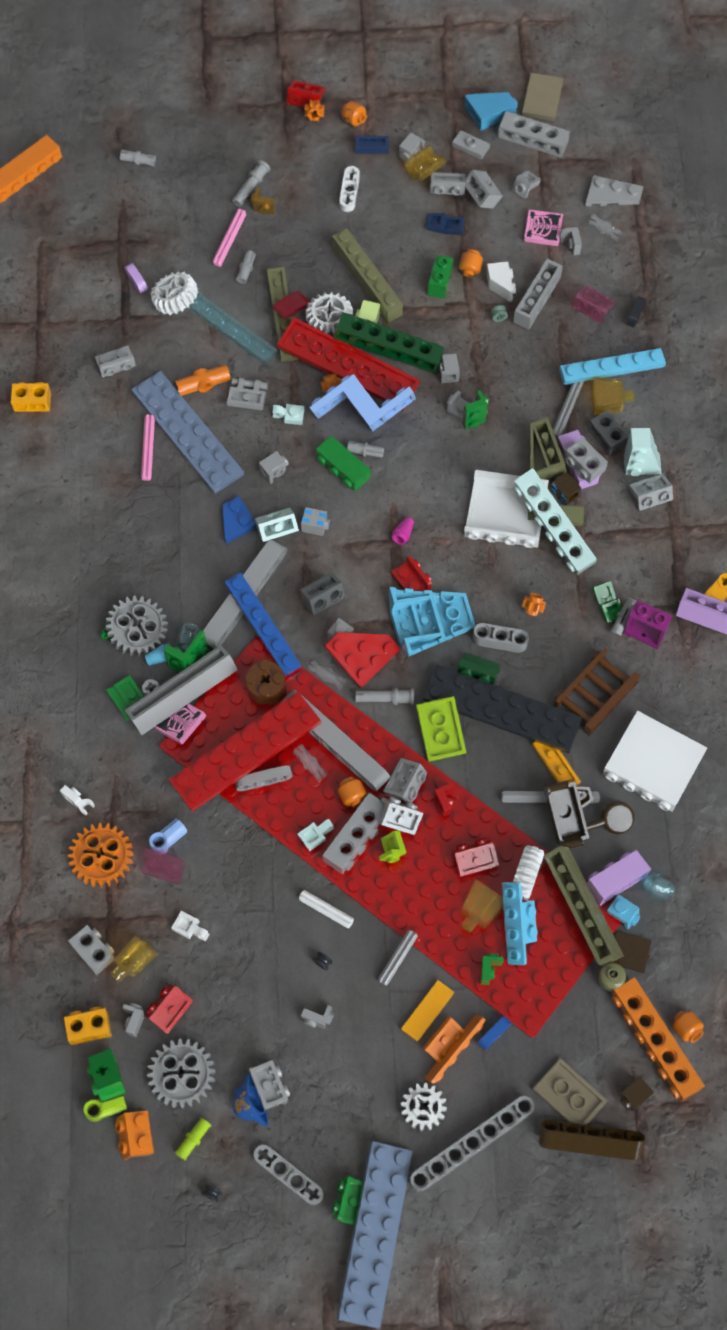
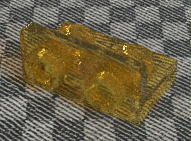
(424, 163)

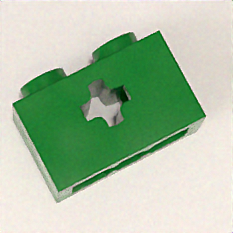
(440, 276)
(106, 1075)

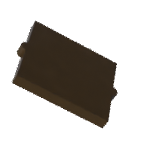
(634, 950)

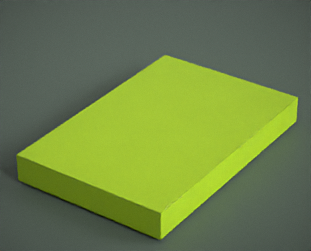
(441, 729)

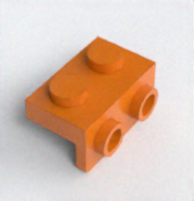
(134, 1134)

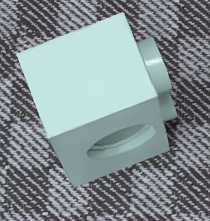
(276, 524)

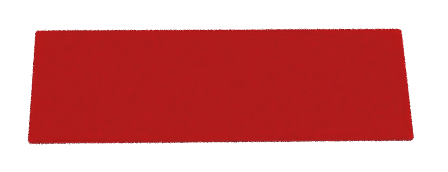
(422, 887)

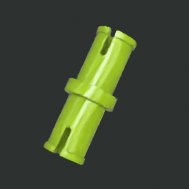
(192, 1139)

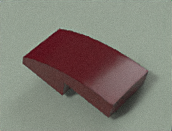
(291, 304)

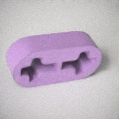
(136, 278)

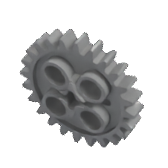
(122, 634)
(181, 1093)

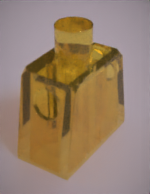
(609, 395)
(481, 906)
(140, 955)

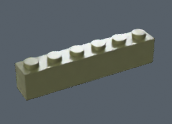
(367, 275)
(583, 905)

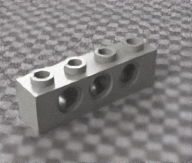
(533, 134)
(537, 294)
(333, 856)

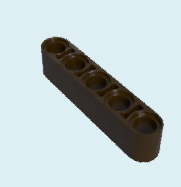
(591, 1140)

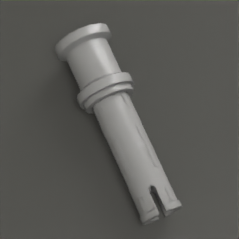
(254, 178)
(395, 696)

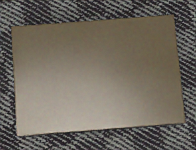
(542, 97)
(569, 1094)

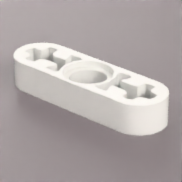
(352, 194)

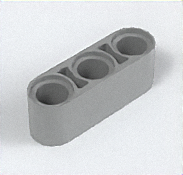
(509, 634)

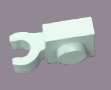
(293, 413)
(313, 835)

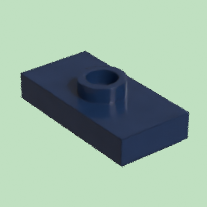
(371, 144)

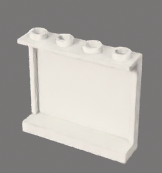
(499, 513)
(654, 761)

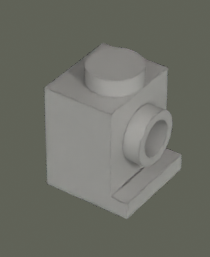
(411, 146)
(449, 368)
(273, 466)

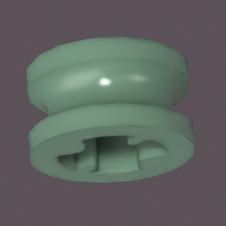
(499, 313)

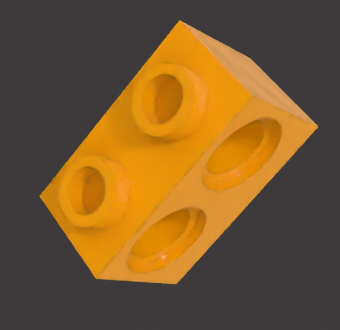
(30, 401)
(88, 1031)

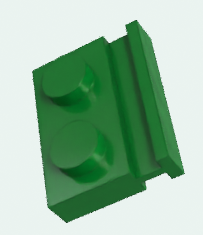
(124, 695)

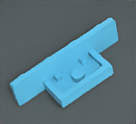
(519, 923)

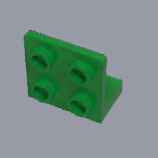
(179, 661)

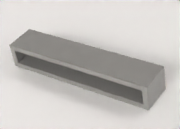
(181, 690)

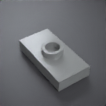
(471, 145)

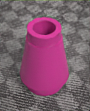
(402, 532)

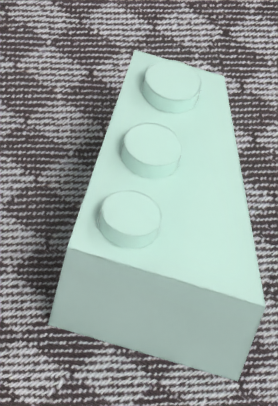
(641, 453)

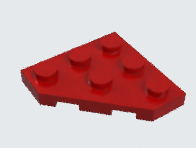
(361, 654)

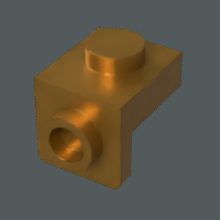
(262, 204)

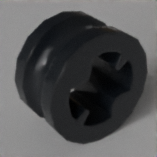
(322, 960)
(211, 1193)

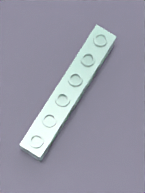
(531, 480)

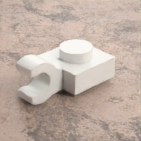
(73, 797)
(188, 925)

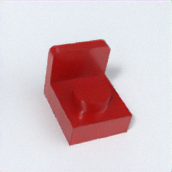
(444, 802)

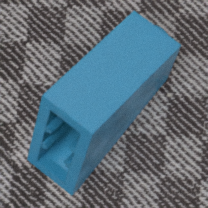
(489, 107)

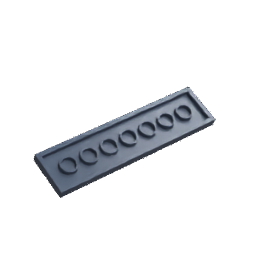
(188, 432)
(374, 1235)

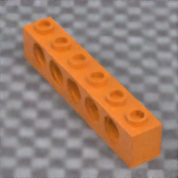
(632, 991)

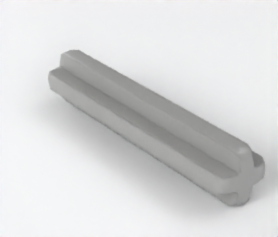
(397, 957)

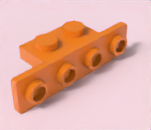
(448, 1043)

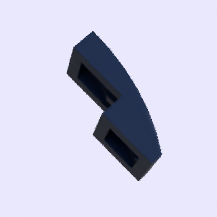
(447, 225)

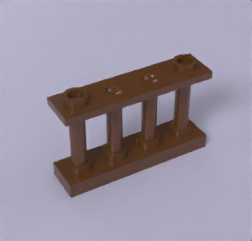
(615, 695)

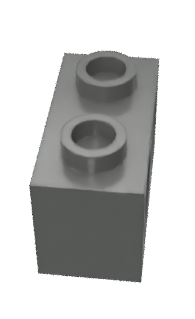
(605, 434)
(322, 593)

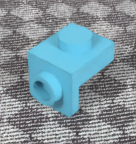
(624, 911)

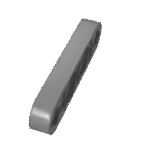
(290, 1172)

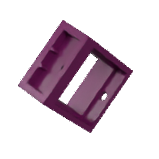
(653, 630)

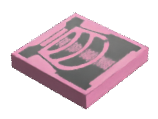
(543, 227)
(181, 723)

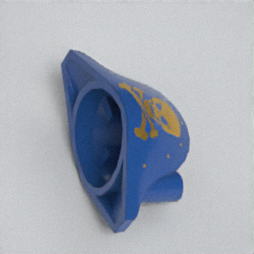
(247, 1103)

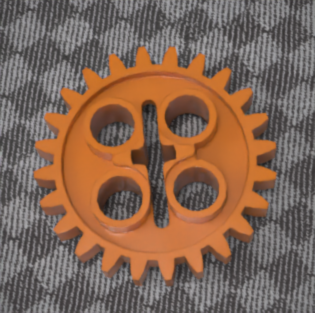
(106, 838)

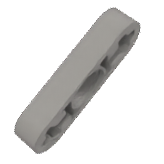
(264, 778)

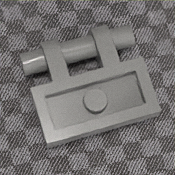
(247, 398)

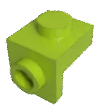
(393, 847)

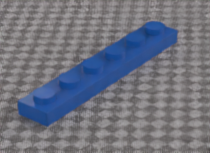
(262, 624)

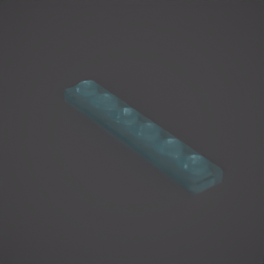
(233, 329)

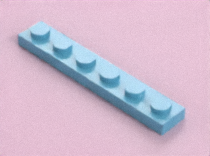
(612, 366)

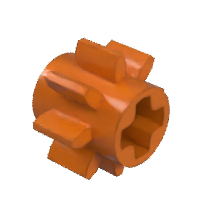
(314, 115)
(330, 381)
(534, 604)

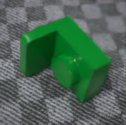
(487, 971)

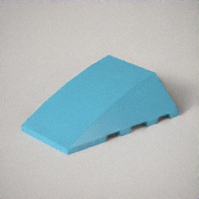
(428, 617)

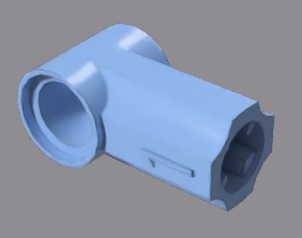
(168, 836)

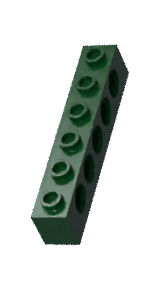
(380, 343)

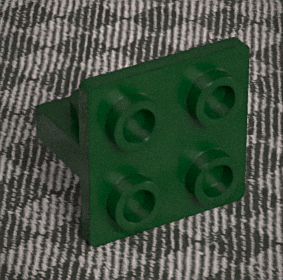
(478, 668)

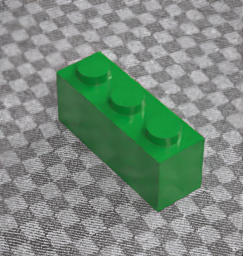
(342, 463)

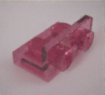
(593, 304)
(163, 866)

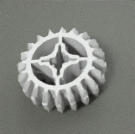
(174, 293)
(319, 309)
(528, 869)

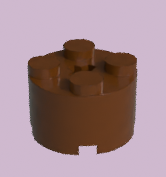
(257, 680)

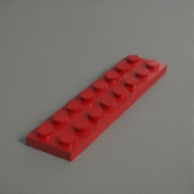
(343, 359)
(244, 751)

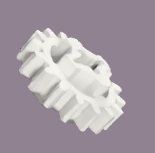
(416, 1113)

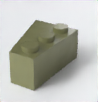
(545, 452)

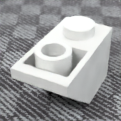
(500, 281)

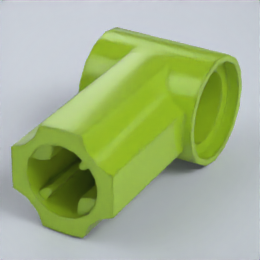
(107, 1108)

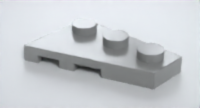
(612, 191)

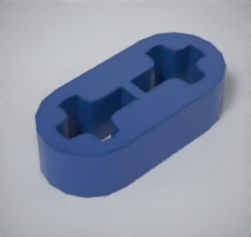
(494, 1033)

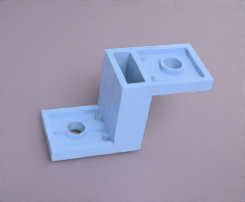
(362, 402)

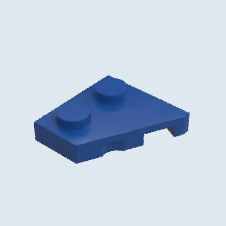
(236, 519)

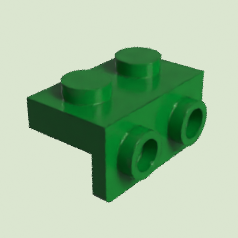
(475, 412)
(346, 1206)

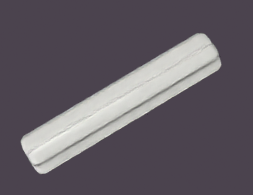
(326, 909)

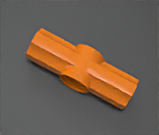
(203, 380)

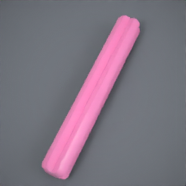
(229, 237)
(147, 452)

